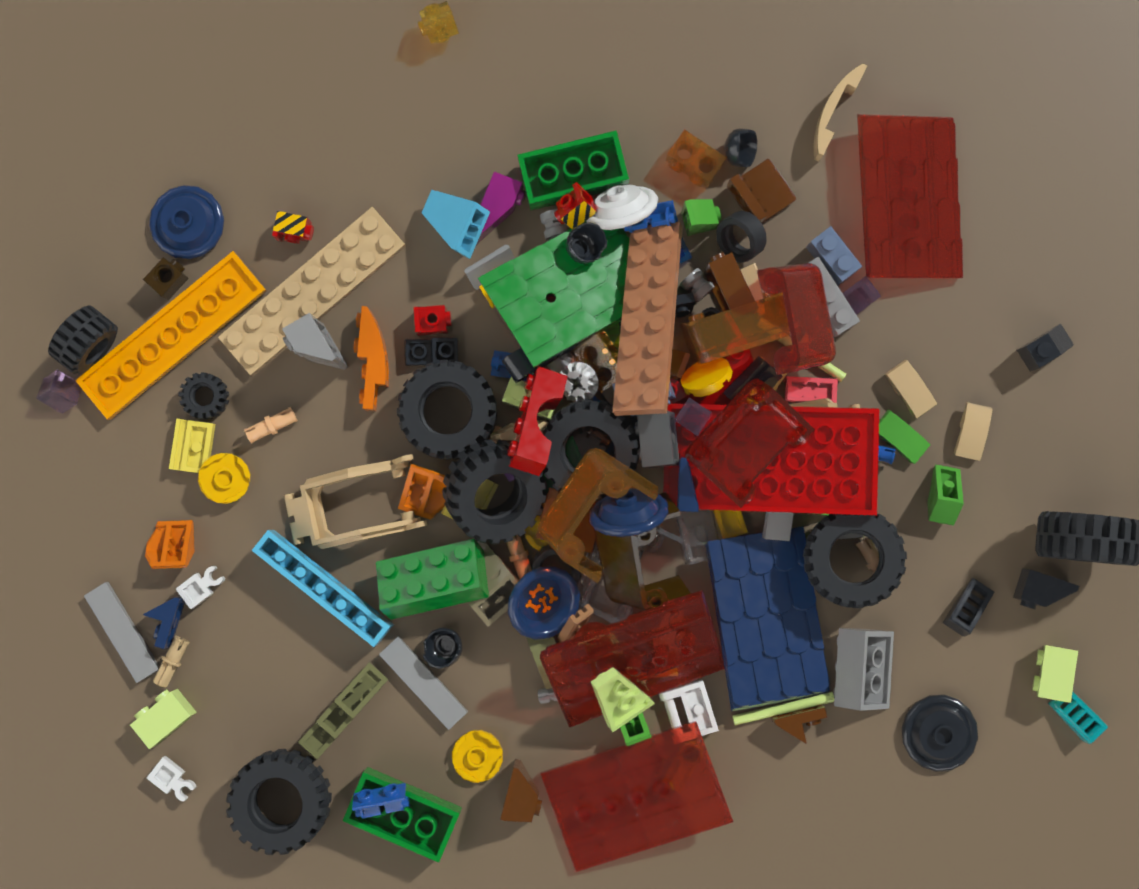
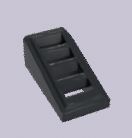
(957, 625)

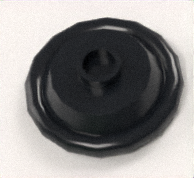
(939, 733)

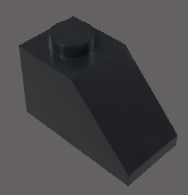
(1045, 348)
(1041, 589)

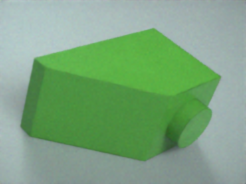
(700, 216)
(945, 495)

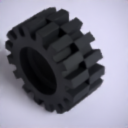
(189, 391)

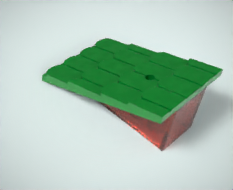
(585, 295)

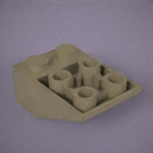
(500, 585)

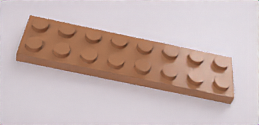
(648, 321)

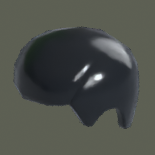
(741, 147)
(586, 243)
(442, 648)

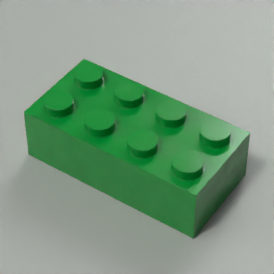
(591, 162)
(432, 579)
(419, 828)

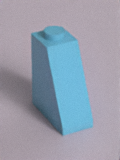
(456, 220)

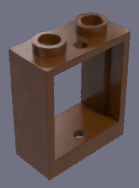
(729, 282)

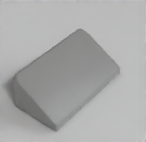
(487, 264)

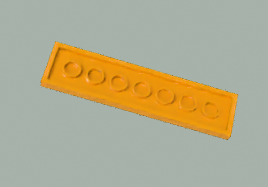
(171, 335)

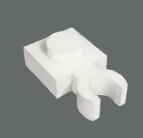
(198, 589)
(168, 776)

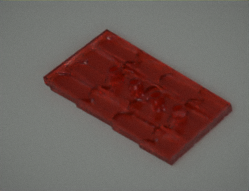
(910, 196)
(649, 648)
(636, 796)

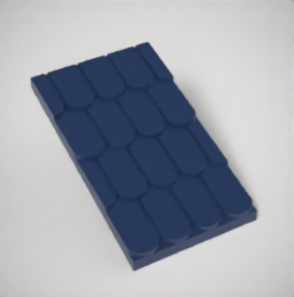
(766, 620)

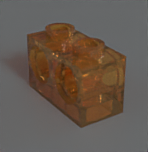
(700, 153)
(606, 357)

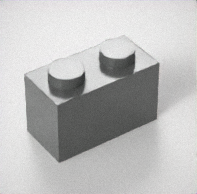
(657, 440)

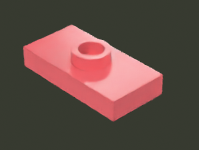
(808, 389)

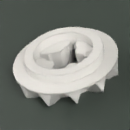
(588, 380)

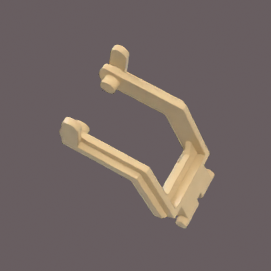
(310, 514)

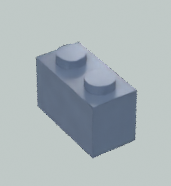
(834, 255)

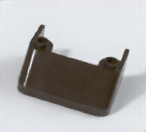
(623, 569)

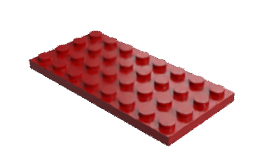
(824, 476)

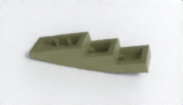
(343, 711)

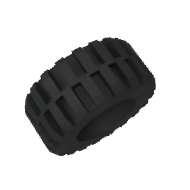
(446, 375)
(588, 414)
(508, 518)
(1088, 538)
(863, 593)
(254, 825)

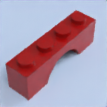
(531, 447)

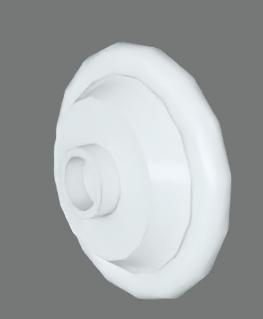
(623, 206)

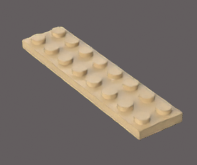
(312, 289)

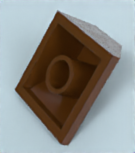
(521, 797)

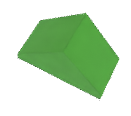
(635, 730)

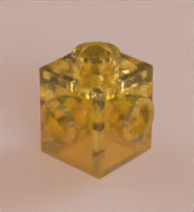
(437, 22)

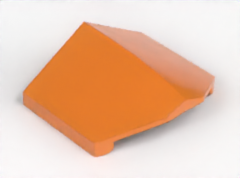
(423, 492)
(171, 544)

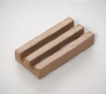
(575, 622)

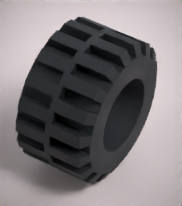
(82, 339)

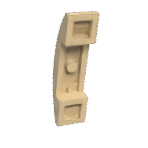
(848, 85)

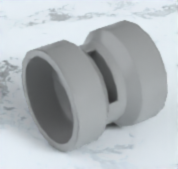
(552, 226)
(697, 285)

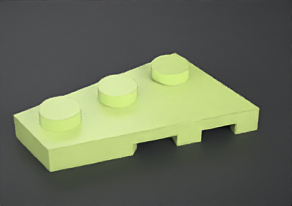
(619, 698)

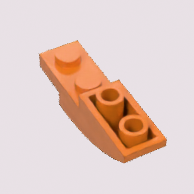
(371, 347)

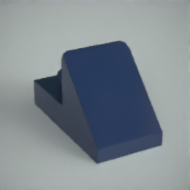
(170, 616)

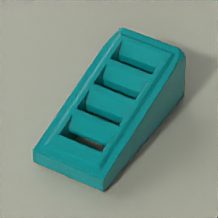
(1093, 732)

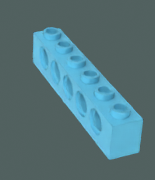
(322, 587)

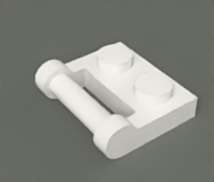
(695, 704)

